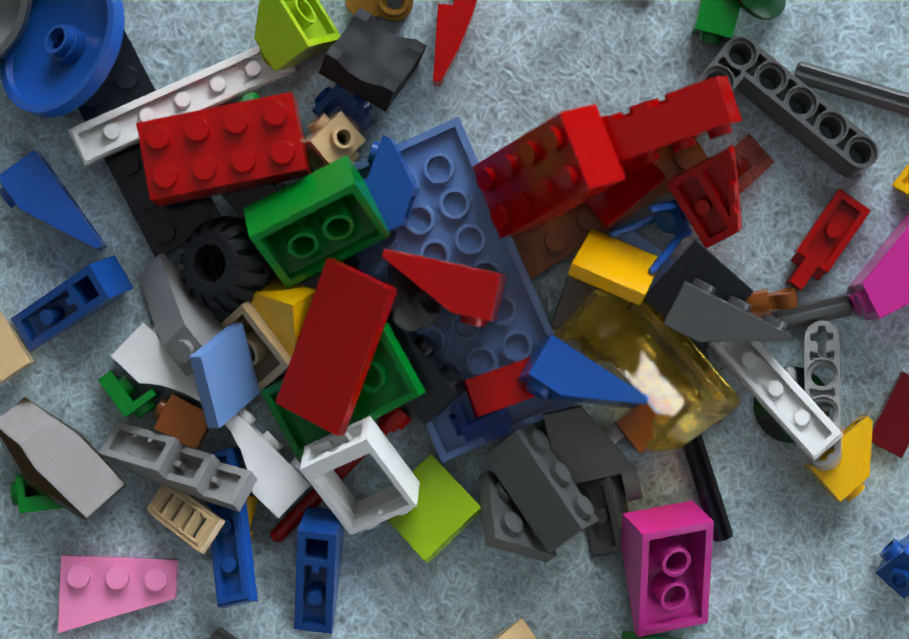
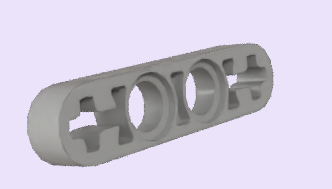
(828, 394)

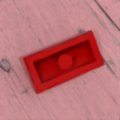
(621, 197)

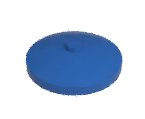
(63, 55)

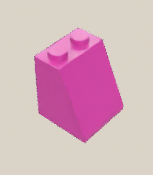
(884, 280)

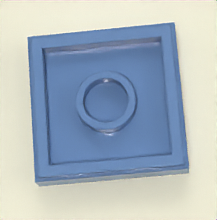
(224, 375)

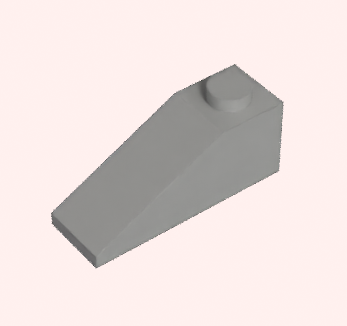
(178, 317)

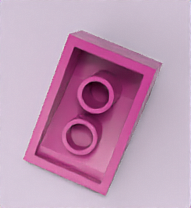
(667, 566)

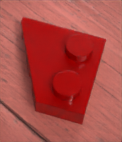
(710, 196)

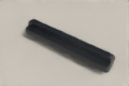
(708, 488)

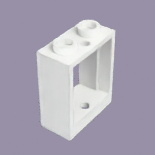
(334, 451)

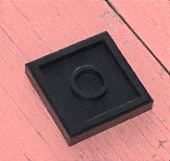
(697, 263)

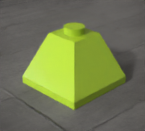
(292, 31)

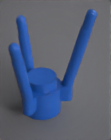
(669, 220)

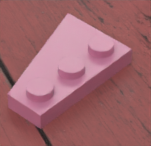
(111, 586)

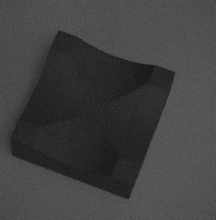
(371, 60)

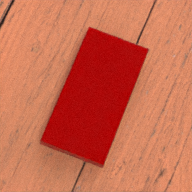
(336, 346)

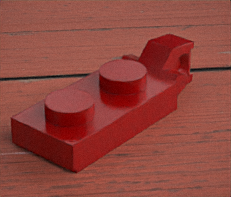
(827, 238)

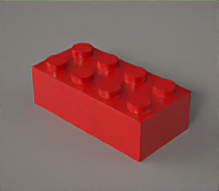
(223, 149)
(548, 171)

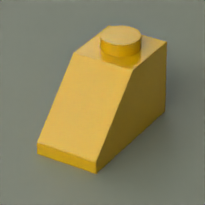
(854, 468)

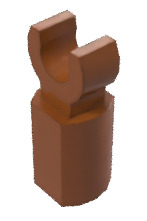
(765, 302)

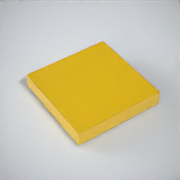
(614, 267)

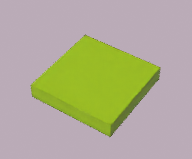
(440, 513)

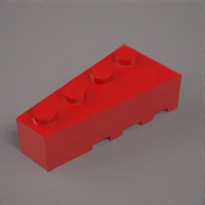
(673, 122)

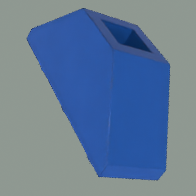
(391, 183)

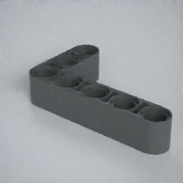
(776, 105)

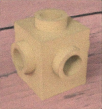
(332, 139)

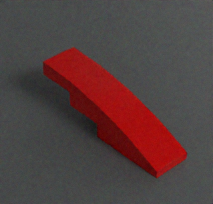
(451, 31)

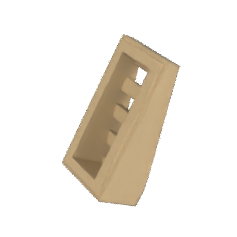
(184, 515)

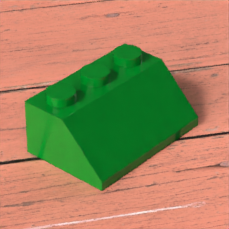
(315, 220)

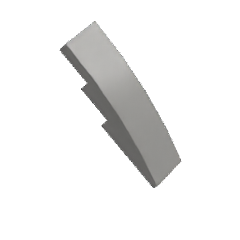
(178, 466)

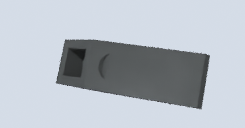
(712, 319)

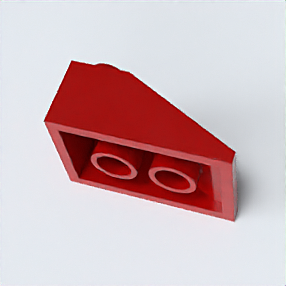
(457, 287)

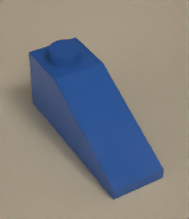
(40, 193)
(72, 302)
(567, 375)
(317, 570)

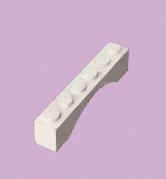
(278, 478)

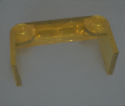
(656, 361)

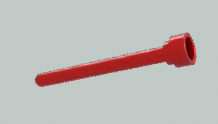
(388, 422)

